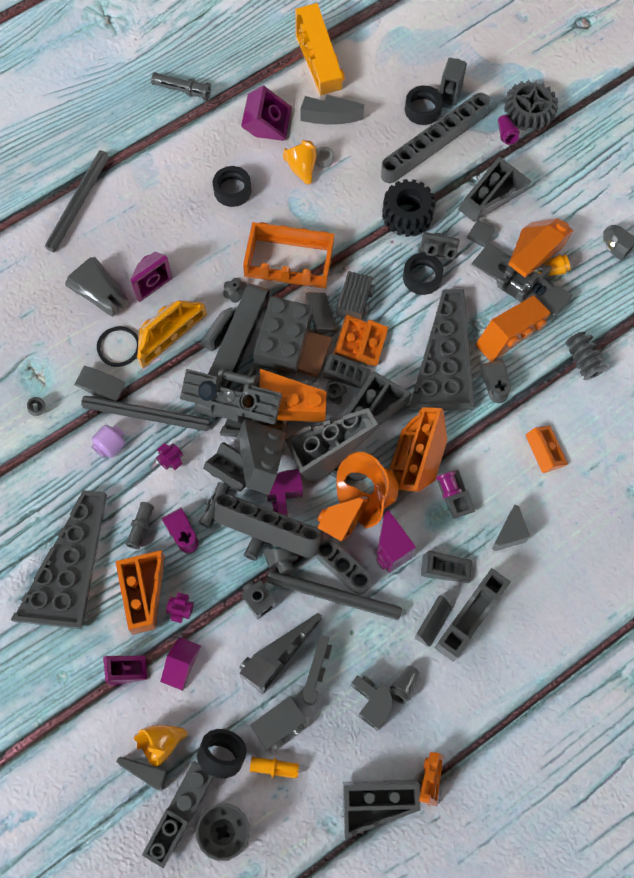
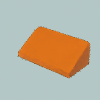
(546, 449)

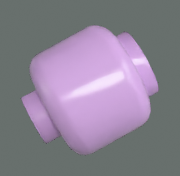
(108, 441)

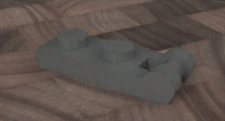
(316, 671)

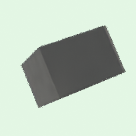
(513, 531)

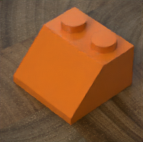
(342, 518)

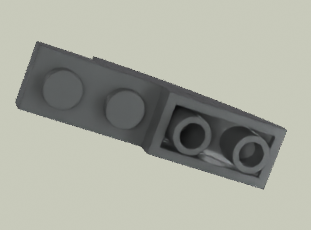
(178, 815)

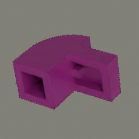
(286, 486)

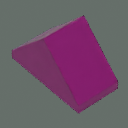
(179, 663)
(124, 669)

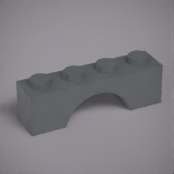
(472, 615)

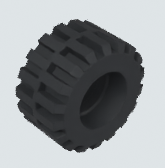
(413, 194)

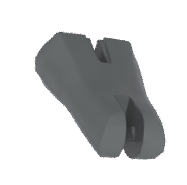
(97, 286)

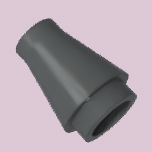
(404, 685)

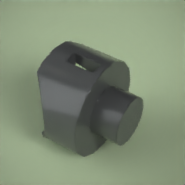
(280, 559)

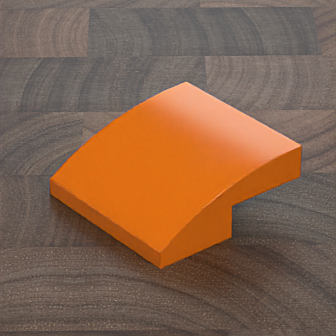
(361, 340)

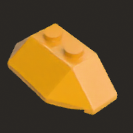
(166, 328)

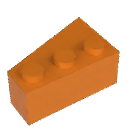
(512, 327)
(140, 589)

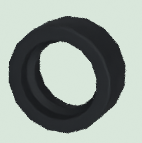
(420, 117)
(232, 172)
(420, 287)
(218, 767)

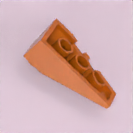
(538, 244)

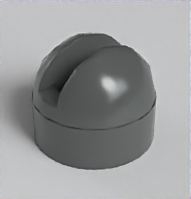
(40, 406)

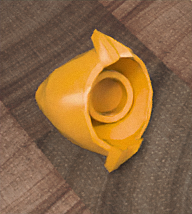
(301, 160)
(159, 742)

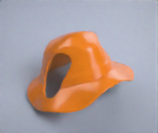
(384, 483)

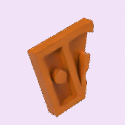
(431, 782)

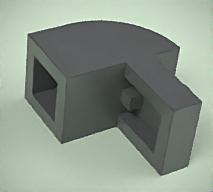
(379, 701)

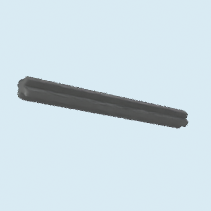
(76, 201)
(145, 413)
(334, 595)

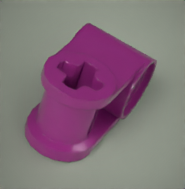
(180, 528)

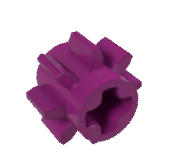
(169, 456)
(179, 607)

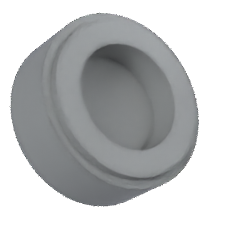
(324, 157)

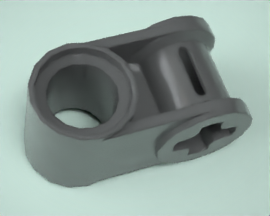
(496, 380)

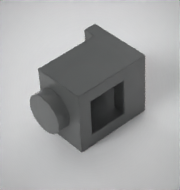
(261, 606)

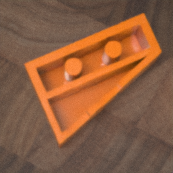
(298, 400)

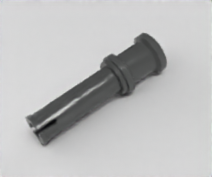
(189, 86)

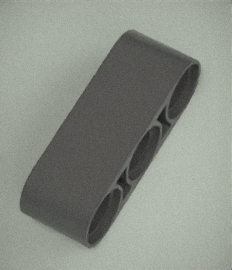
(347, 577)

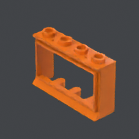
(288, 236)

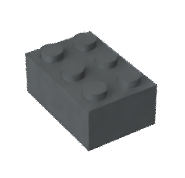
(283, 335)

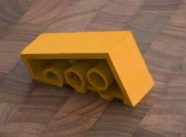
(317, 49)

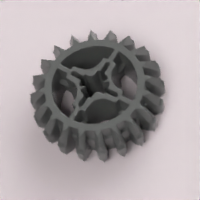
(535, 95)

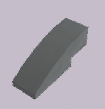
(330, 111)

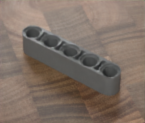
(267, 525)

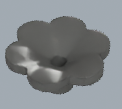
(234, 289)

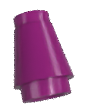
(508, 131)

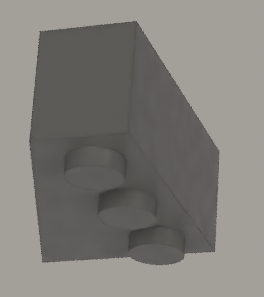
(377, 802)

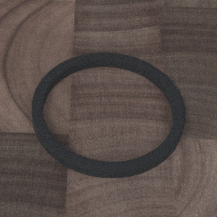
(118, 328)

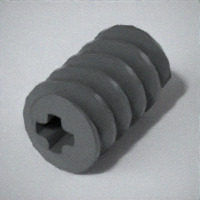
(585, 356)

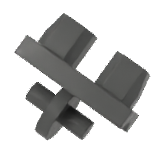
(439, 245)

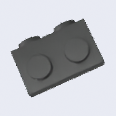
(227, 466)

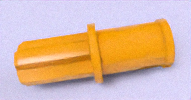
(274, 767)

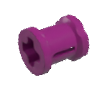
(448, 484)

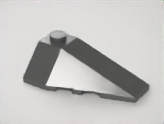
(324, 447)
(270, 660)

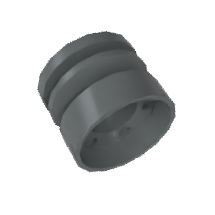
(218, 817)

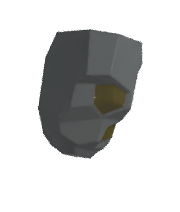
(618, 241)

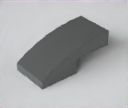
(99, 383)
(460, 503)

